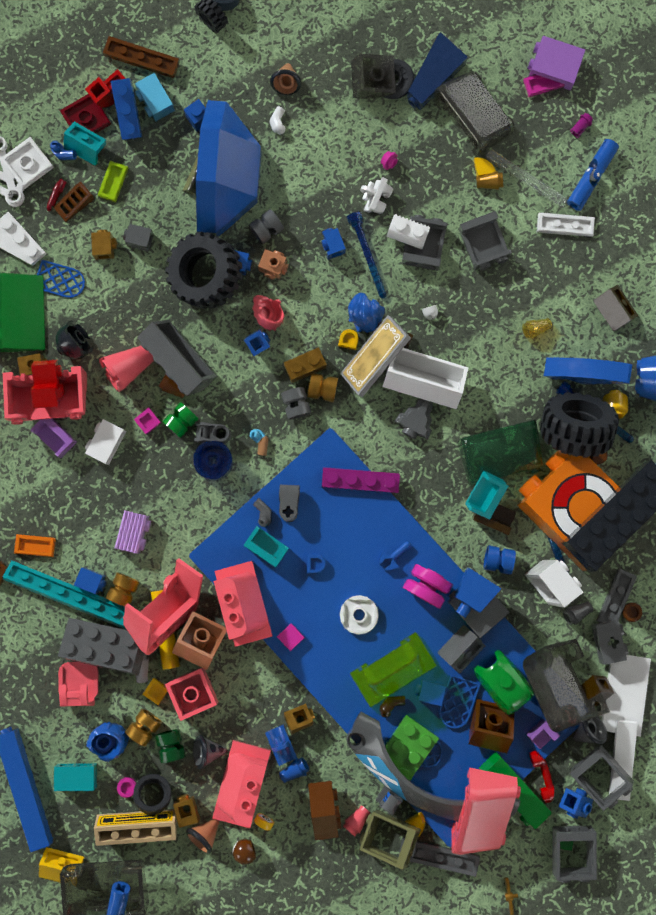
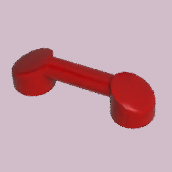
(548, 791)

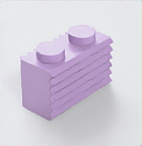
(132, 532)

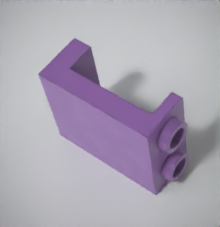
(556, 61)

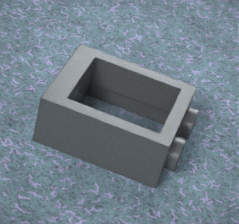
(611, 800)
(575, 833)

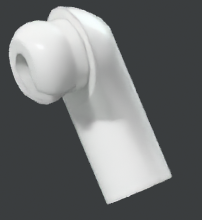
(275, 120)

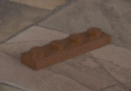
(141, 57)

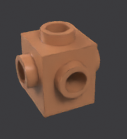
(267, 264)

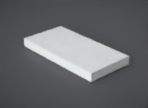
(629, 685)

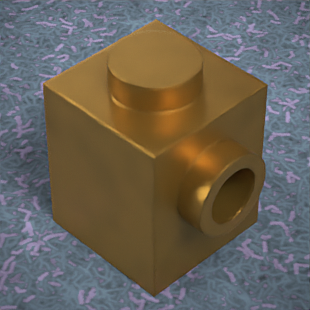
(103, 245)
(26, 361)

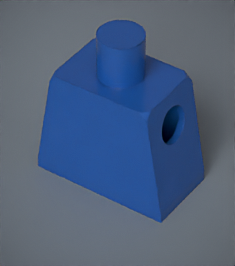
(474, 592)

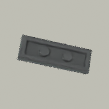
(616, 596)

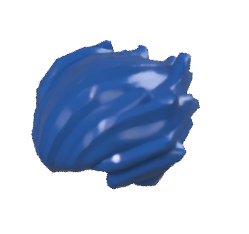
(365, 313)
(107, 741)

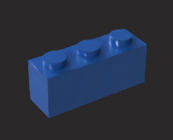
(126, 109)

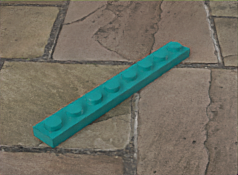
(65, 593)

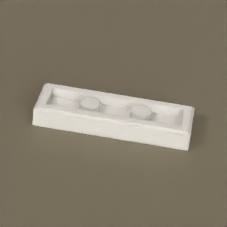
(565, 224)

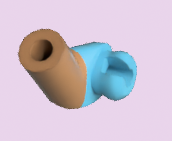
(262, 441)

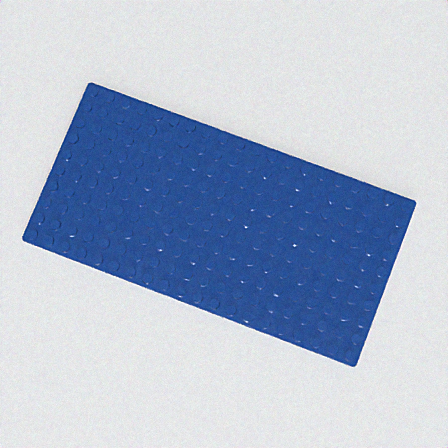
(351, 535)

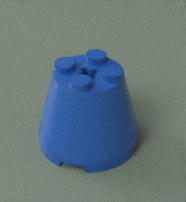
(647, 383)

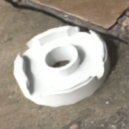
(359, 626)

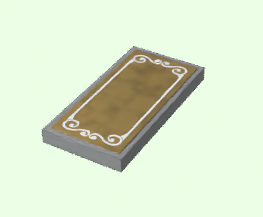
(375, 355)

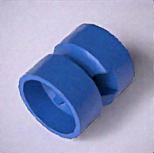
(500, 560)

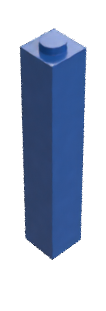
(24, 790)

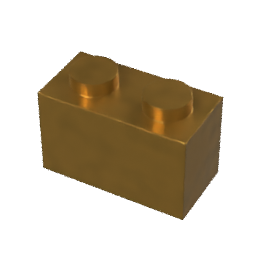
(305, 365)

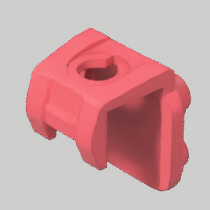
(78, 684)

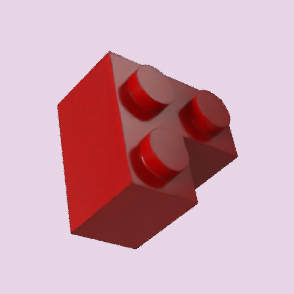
(47, 385)

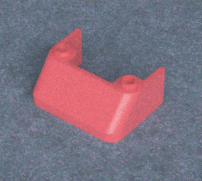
(167, 611)

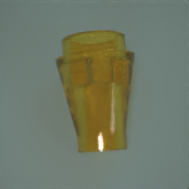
(533, 328)

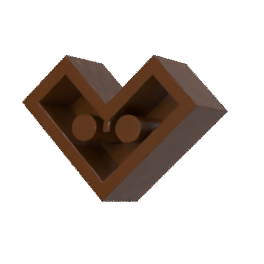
(323, 810)

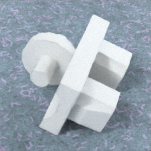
(373, 195)

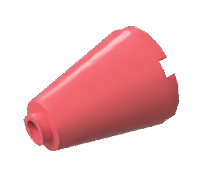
(125, 366)

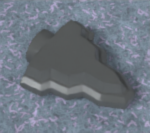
(416, 420)

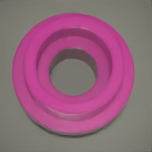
(389, 160)

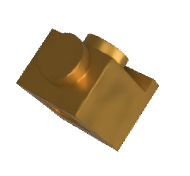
(300, 711)
(186, 818)

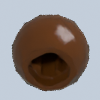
(244, 852)

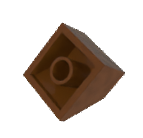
(491, 727)

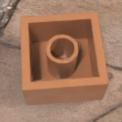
(199, 640)

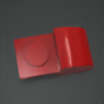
(102, 91)

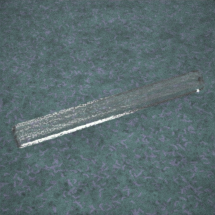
(526, 178)

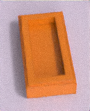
(34, 545)

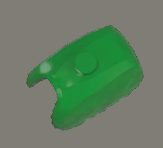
(505, 684)

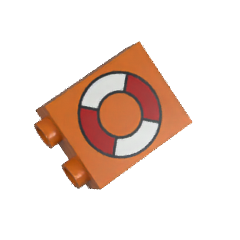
(565, 496)

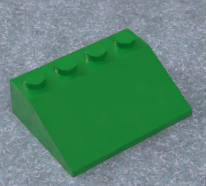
(21, 312)

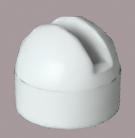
(430, 312)

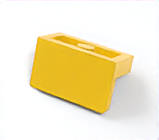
(54, 861)

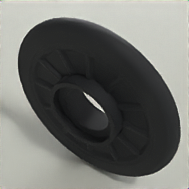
(406, 78)

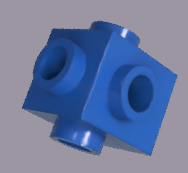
(576, 803)

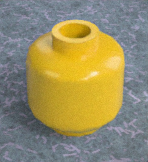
(618, 401)

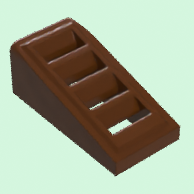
(69, 197)

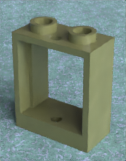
(407, 848)

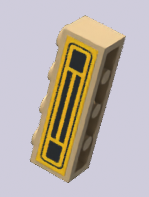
(135, 827)

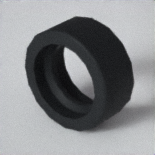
(152, 778)

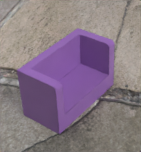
(54, 436)

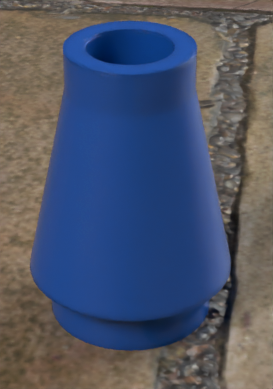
(294, 770)

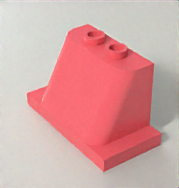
(242, 604)
(241, 784)

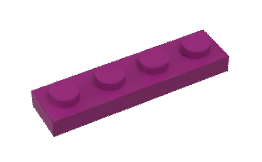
(360, 480)

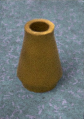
(490, 181)

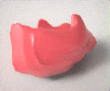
(268, 312)

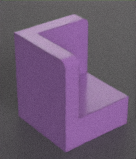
(542, 734)

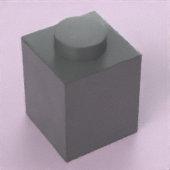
(138, 237)

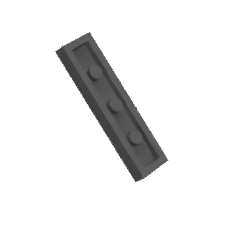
(443, 858)

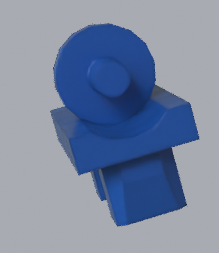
(281, 745)

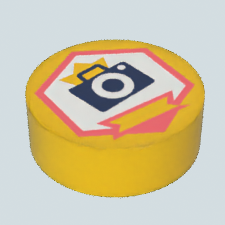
(263, 821)

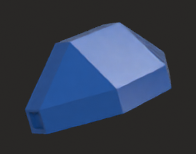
(225, 169)

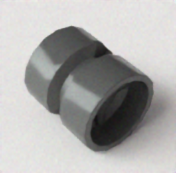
(266, 226)
(295, 396)

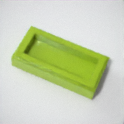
(113, 181)

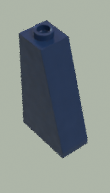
(439, 67)

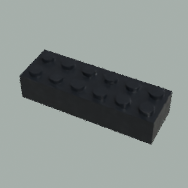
(615, 519)

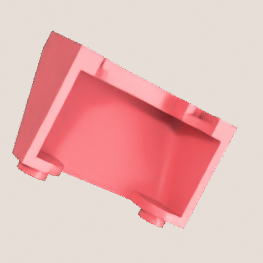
(19, 404)
(484, 812)

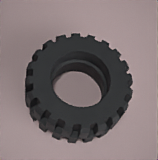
(182, 264)
(579, 424)

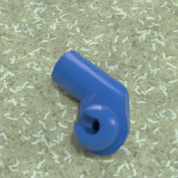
(61, 153)

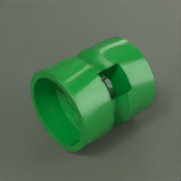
(180, 420)

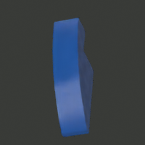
(588, 370)

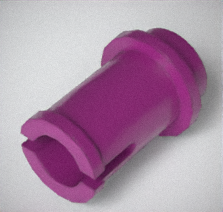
(584, 121)

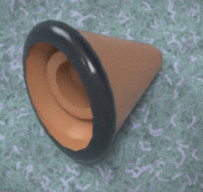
(285, 80)
(204, 835)

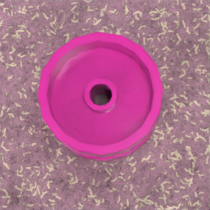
(429, 583)

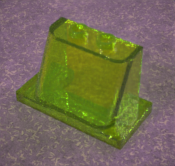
(393, 670)

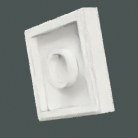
(27, 163)

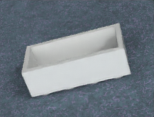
(426, 378)
(554, 582)

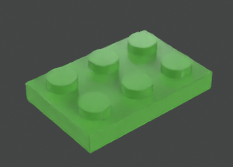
(410, 746)

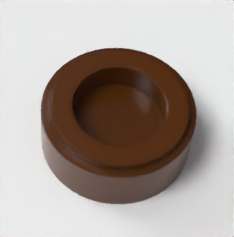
(632, 612)

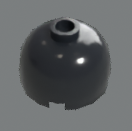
(70, 338)

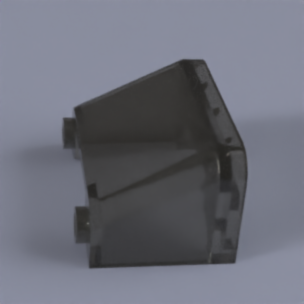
(474, 111)

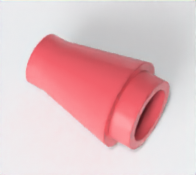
(356, 821)

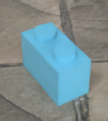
(154, 96)

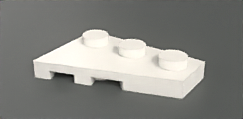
(18, 242)

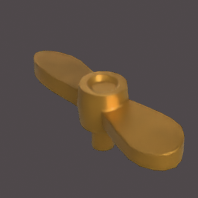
(509, 896)

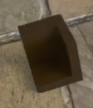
(597, 685)

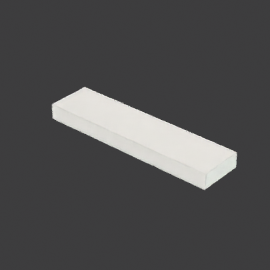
(623, 752)

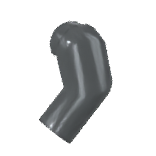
(265, 513)

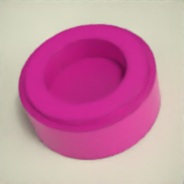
(126, 787)

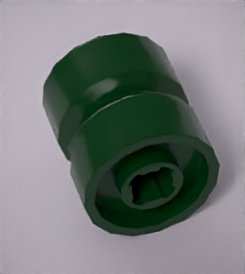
(170, 745)

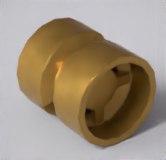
(322, 387)
(123, 588)
(142, 734)

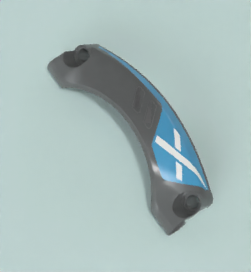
(376, 759)

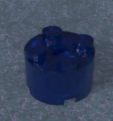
(215, 471)

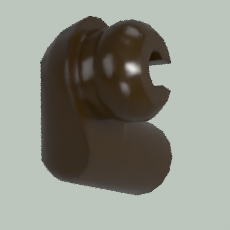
(389, 704)

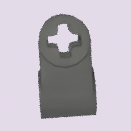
(208, 432)
(289, 498)

